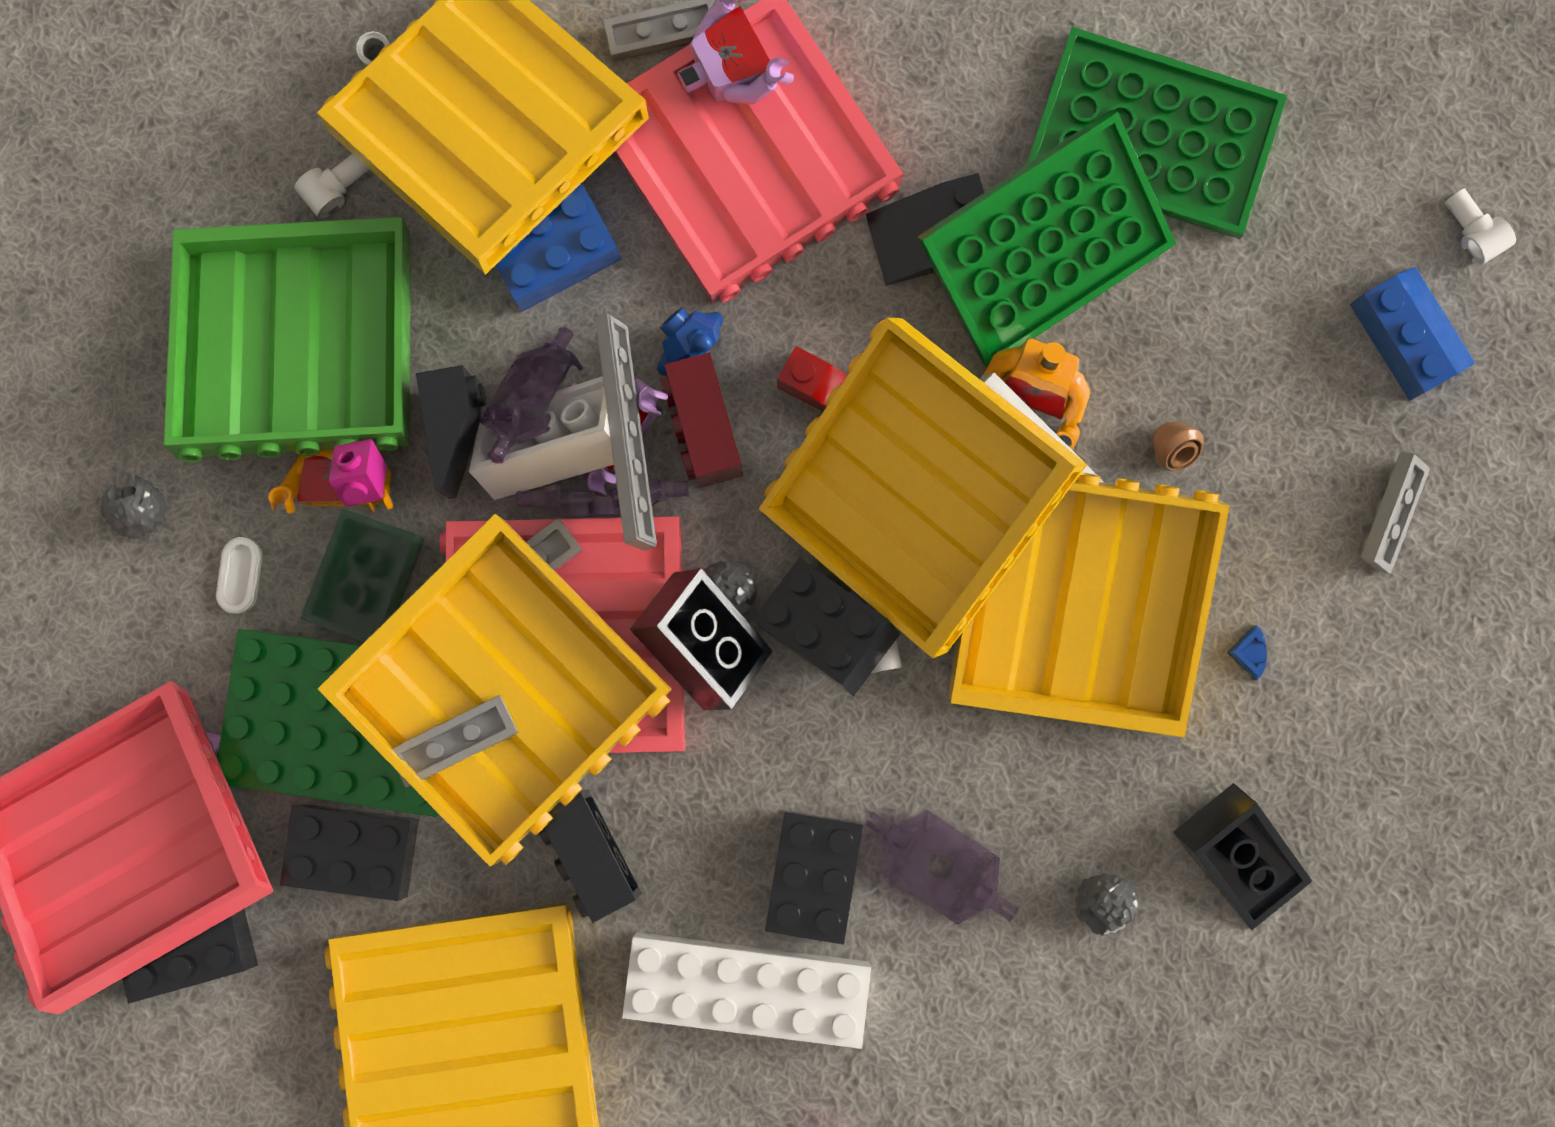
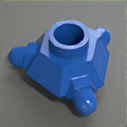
(688, 335)

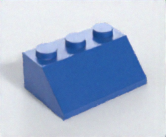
(1412, 333)

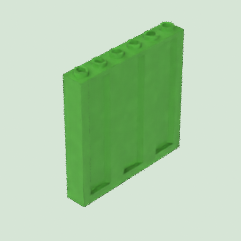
(288, 338)

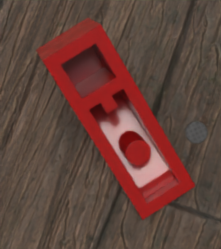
(809, 378)

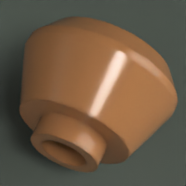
(1177, 445)

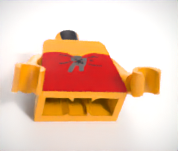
(1045, 381)
(310, 484)

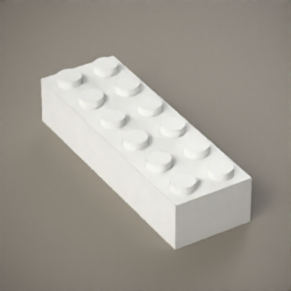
(747, 990)

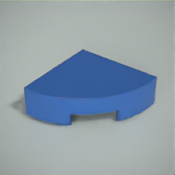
(1251, 652)

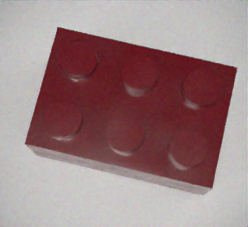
(701, 420)

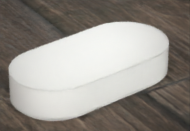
(239, 575)

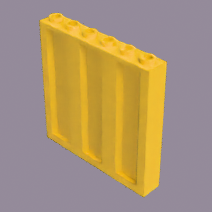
(484, 120)
(919, 485)
(1100, 611)
(487, 629)
(463, 1023)

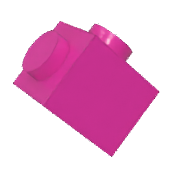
(357, 472)

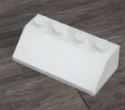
(573, 446)

